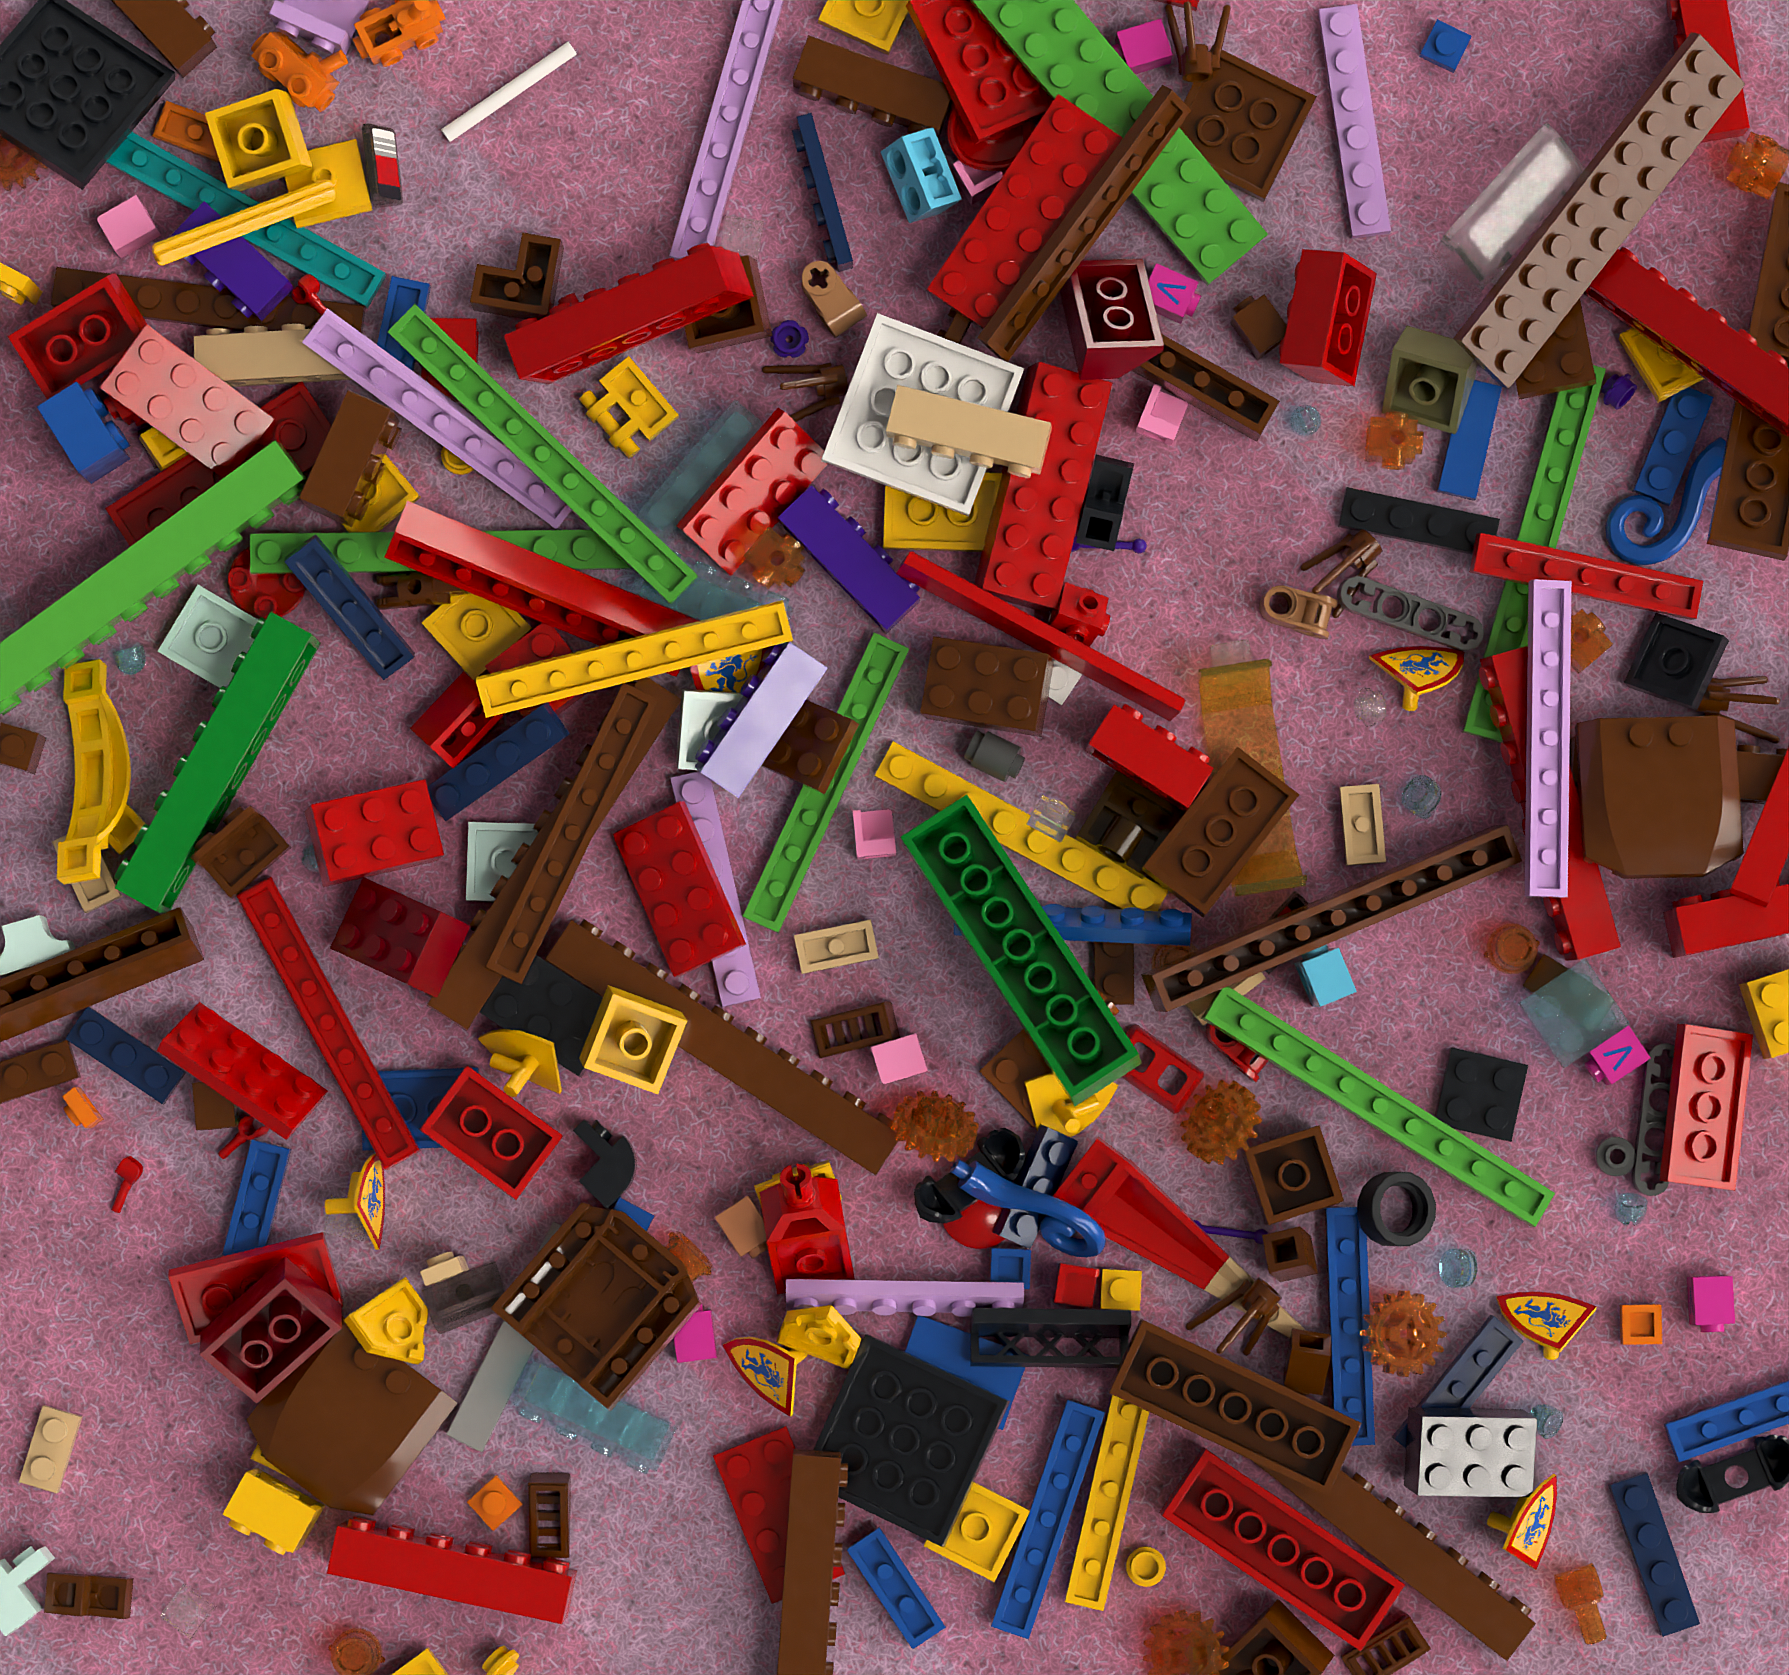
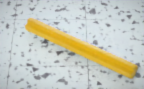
(243, 222)

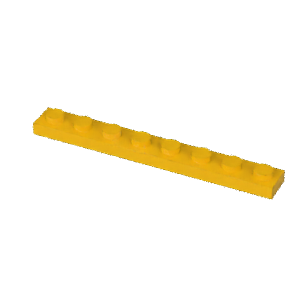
(634, 658)
(1009, 825)

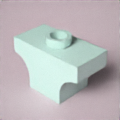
(29, 944)

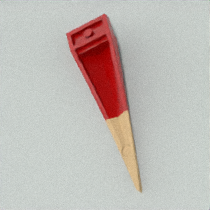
(1153, 1225)

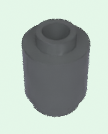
(994, 756)

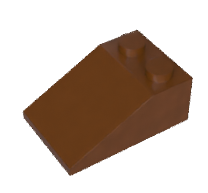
(1277, 1646)

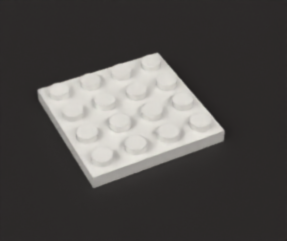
(928, 363)

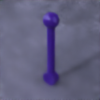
(1138, 545)
(1257, 1236)

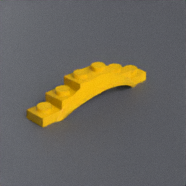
(100, 771)

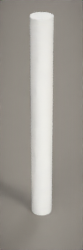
(508, 91)

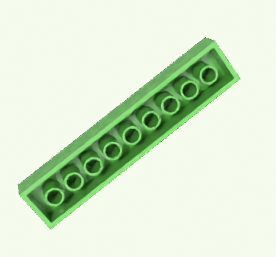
(146, 571)

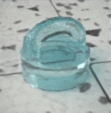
(1421, 796)
(1458, 1268)

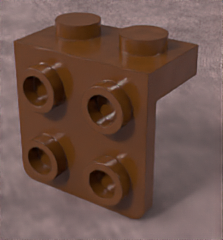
(240, 850)

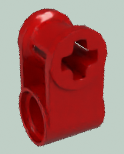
(1238, 1055)

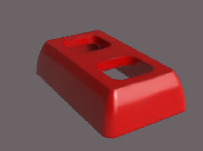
(1164, 1056)

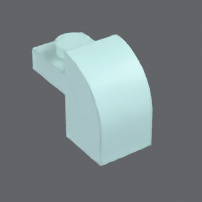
(16, 1600)

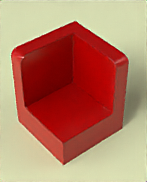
(1075, 1285)

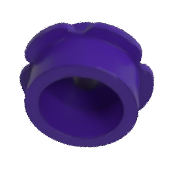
(799, 336)
(1618, 390)

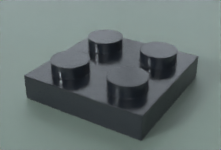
(1676, 661)
(1481, 1094)

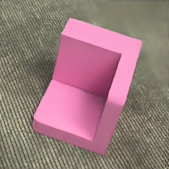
(975, 183)
(128, 226)
(1161, 416)
(874, 834)
(899, 1059)

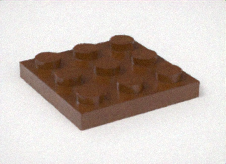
(1245, 123)

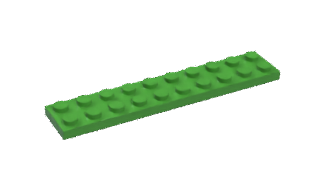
(1181, 186)

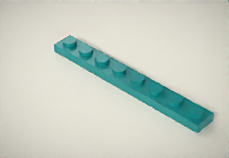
(282, 239)

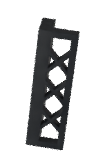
(1050, 1324)

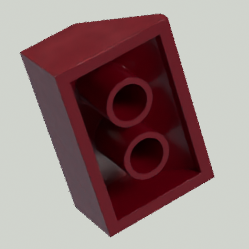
(1110, 317)

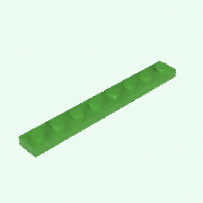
(813, 809)

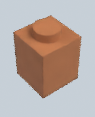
(744, 1227)

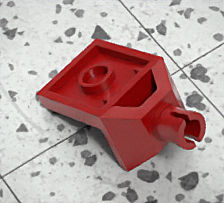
(805, 1228)

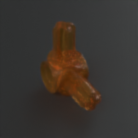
(1581, 1591)

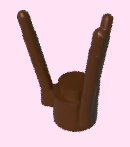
(1196, 62)
(827, 380)
(1359, 552)
(1718, 698)
(1258, 1300)

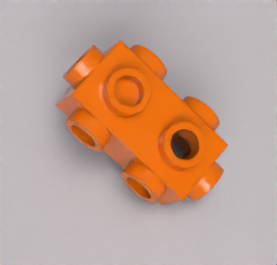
(405, 23)
(301, 73)

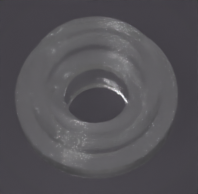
(1370, 707)

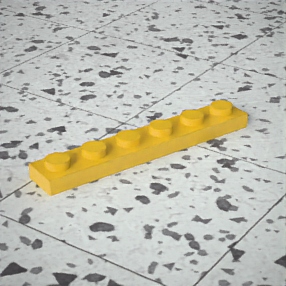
(1107, 1504)

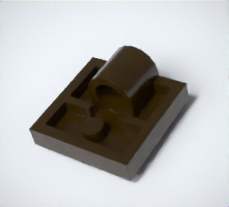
(1128, 823)

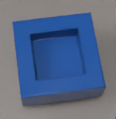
(1445, 46)
(1011, 1266)

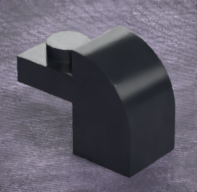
(1104, 503)
(614, 1170)

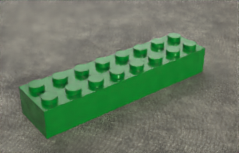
(217, 763)
(1021, 950)

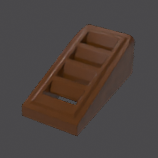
(887, 1021)
(549, 1482)
(1407, 1656)

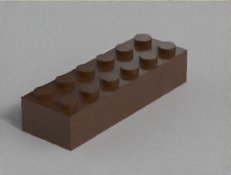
(1234, 1407)

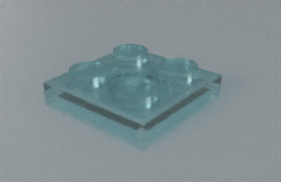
(1574, 1013)

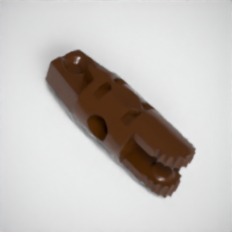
(416, 590)

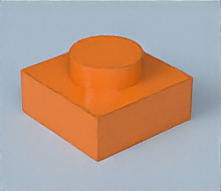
(81, 1109)
(1641, 1324)
(495, 1502)

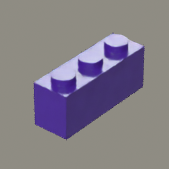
(239, 268)

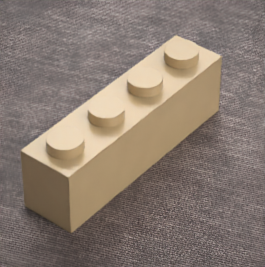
(263, 357)
(968, 430)

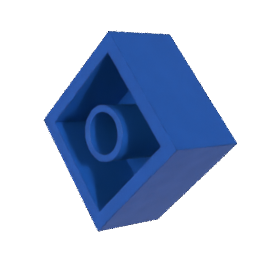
(83, 432)

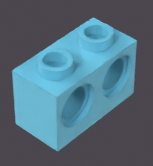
(921, 175)
(1324, 976)

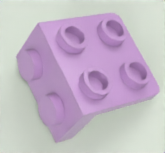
(323, 22)

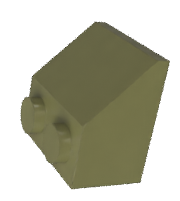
(1429, 379)

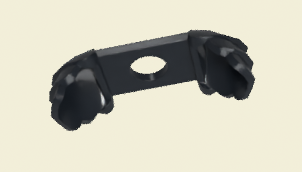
(944, 1200)
(1706, 1487)

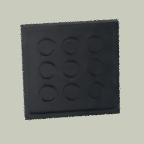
(73, 89)
(910, 1438)

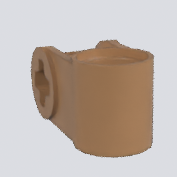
(835, 303)
(1301, 611)

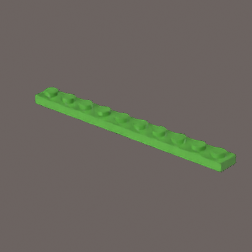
(542, 454)
(1539, 526)
(366, 550)
(1378, 1105)

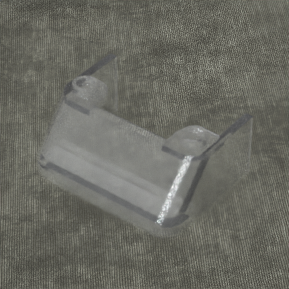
(1508, 211)

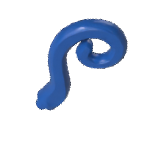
(1699, 478)
(1061, 1217)

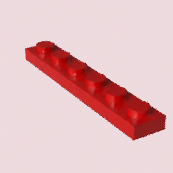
(1589, 575)

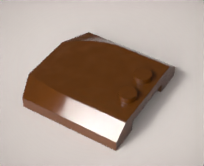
(1659, 795)
(601, 1301)
(349, 1423)

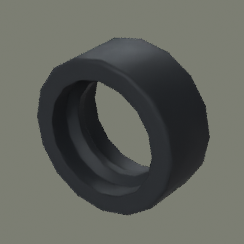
(1422, 1209)

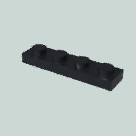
(1414, 521)

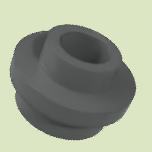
(1603, 1156)

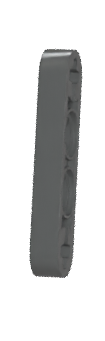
(1411, 609)
(1649, 1119)

